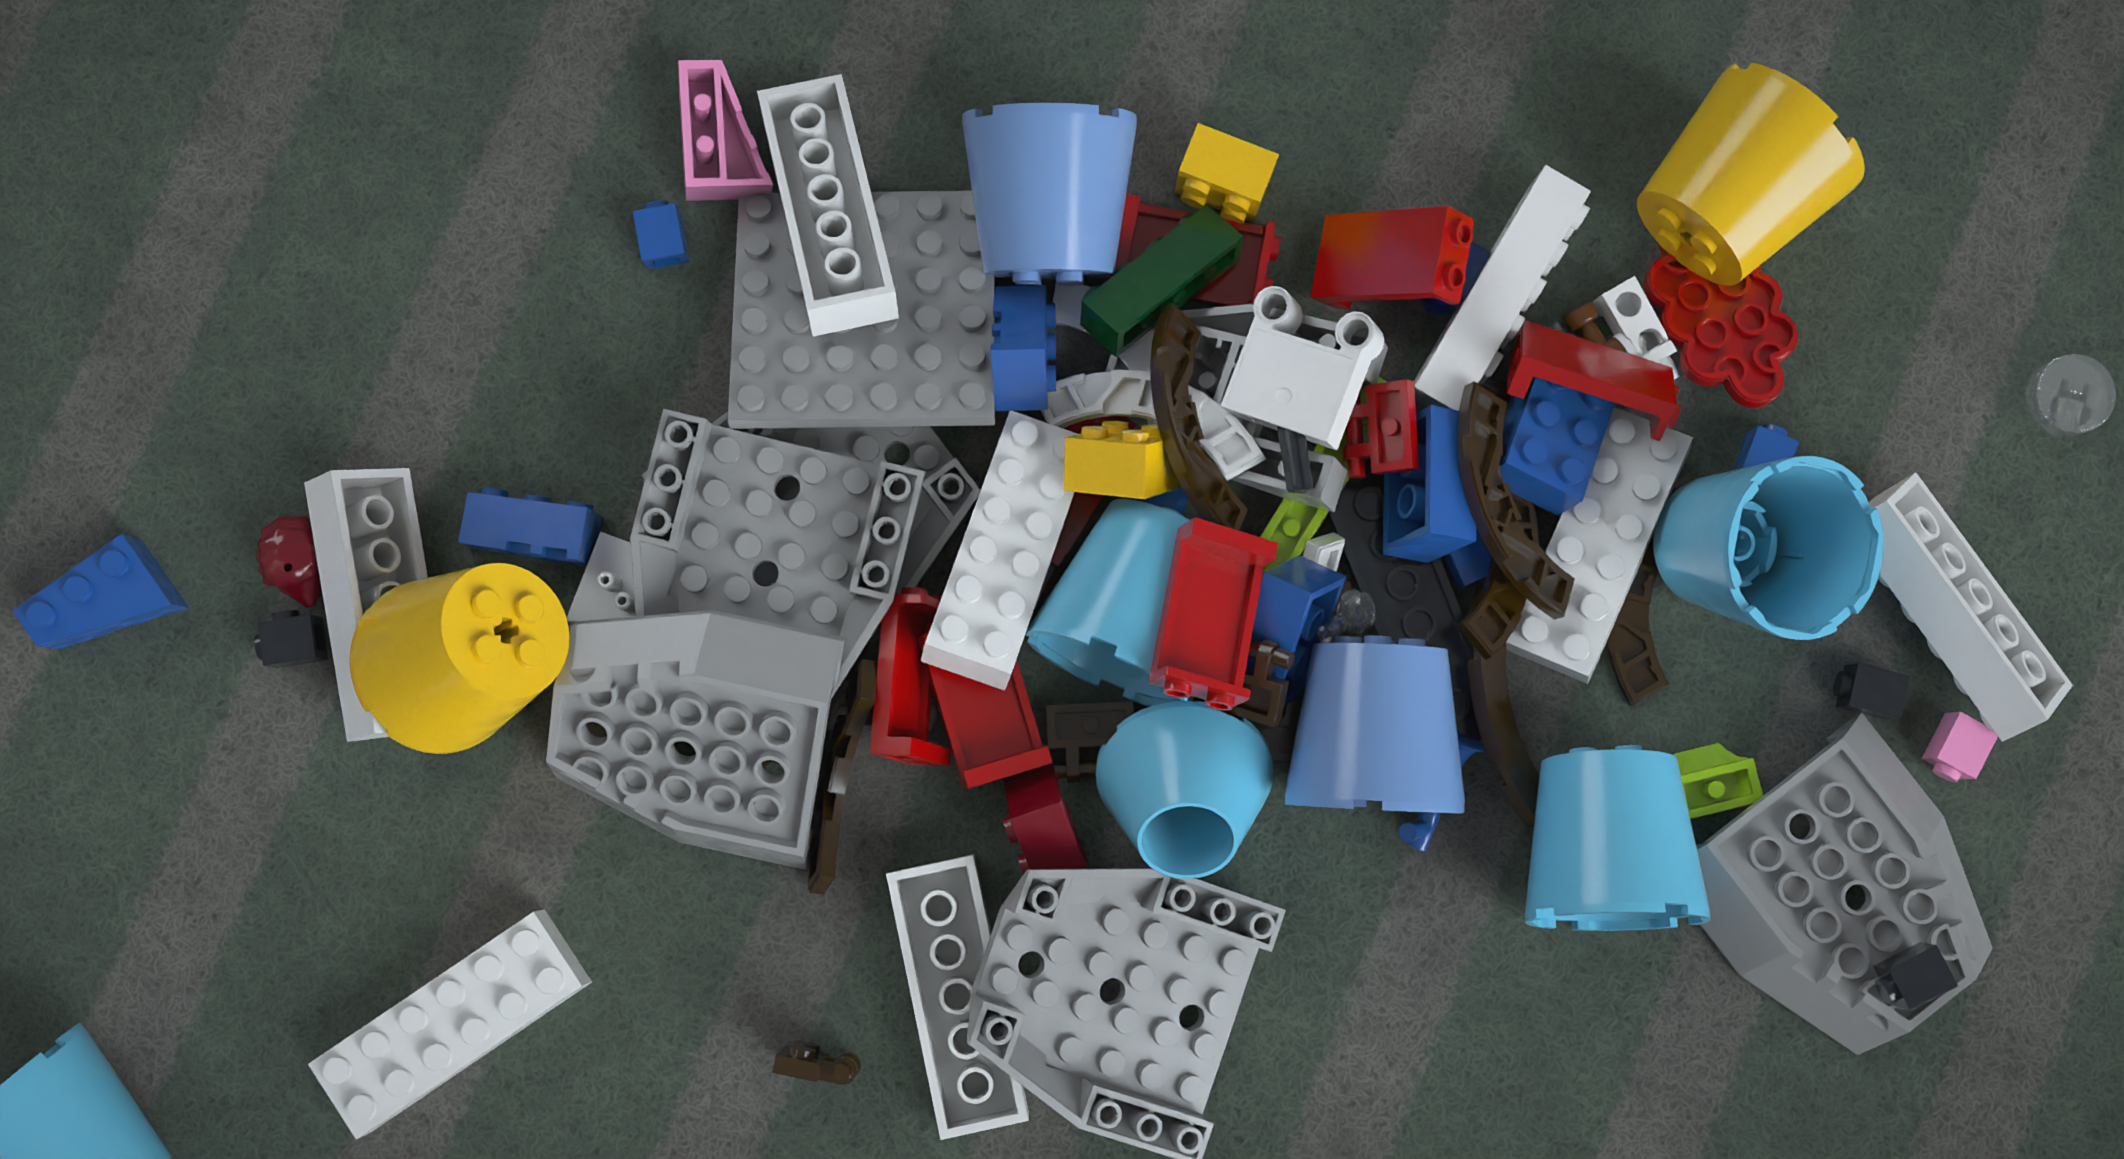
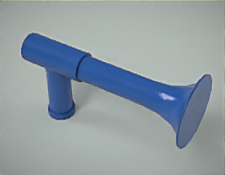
(1420, 832)

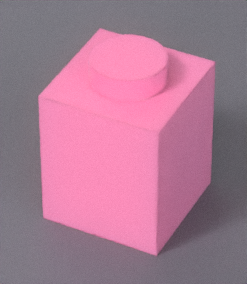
(1959, 747)

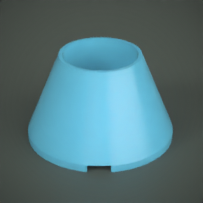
(1185, 784)

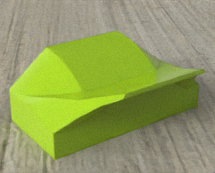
(1717, 780)

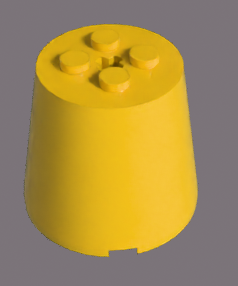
(1748, 174)
(457, 654)

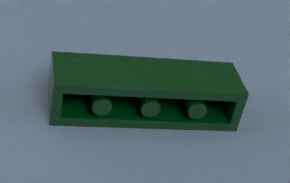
(1166, 273)

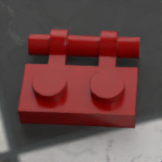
(1391, 430)

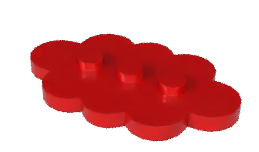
(1723, 330)

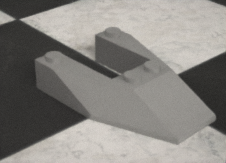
(1215, 359)

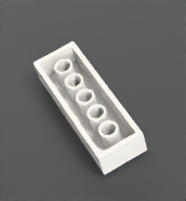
(828, 205)
(1506, 286)
(1603, 544)
(363, 547)
(1003, 555)
(1965, 613)
(942, 944)
(449, 1023)

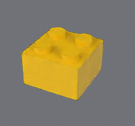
(1225, 174)
(1118, 462)

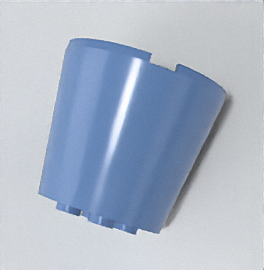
(1049, 189)
(1377, 728)

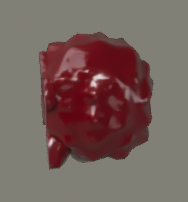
(289, 559)

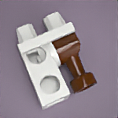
(1631, 321)

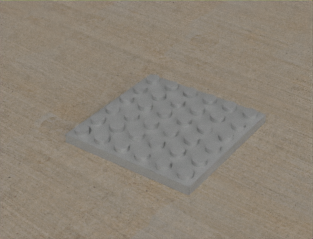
(890, 373)

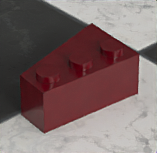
(1042, 822)

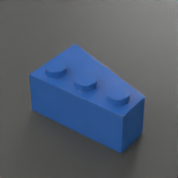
(1022, 348)
(530, 527)
(100, 595)

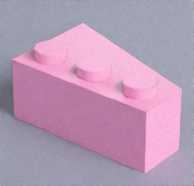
(716, 142)

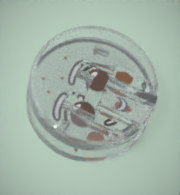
(2069, 395)

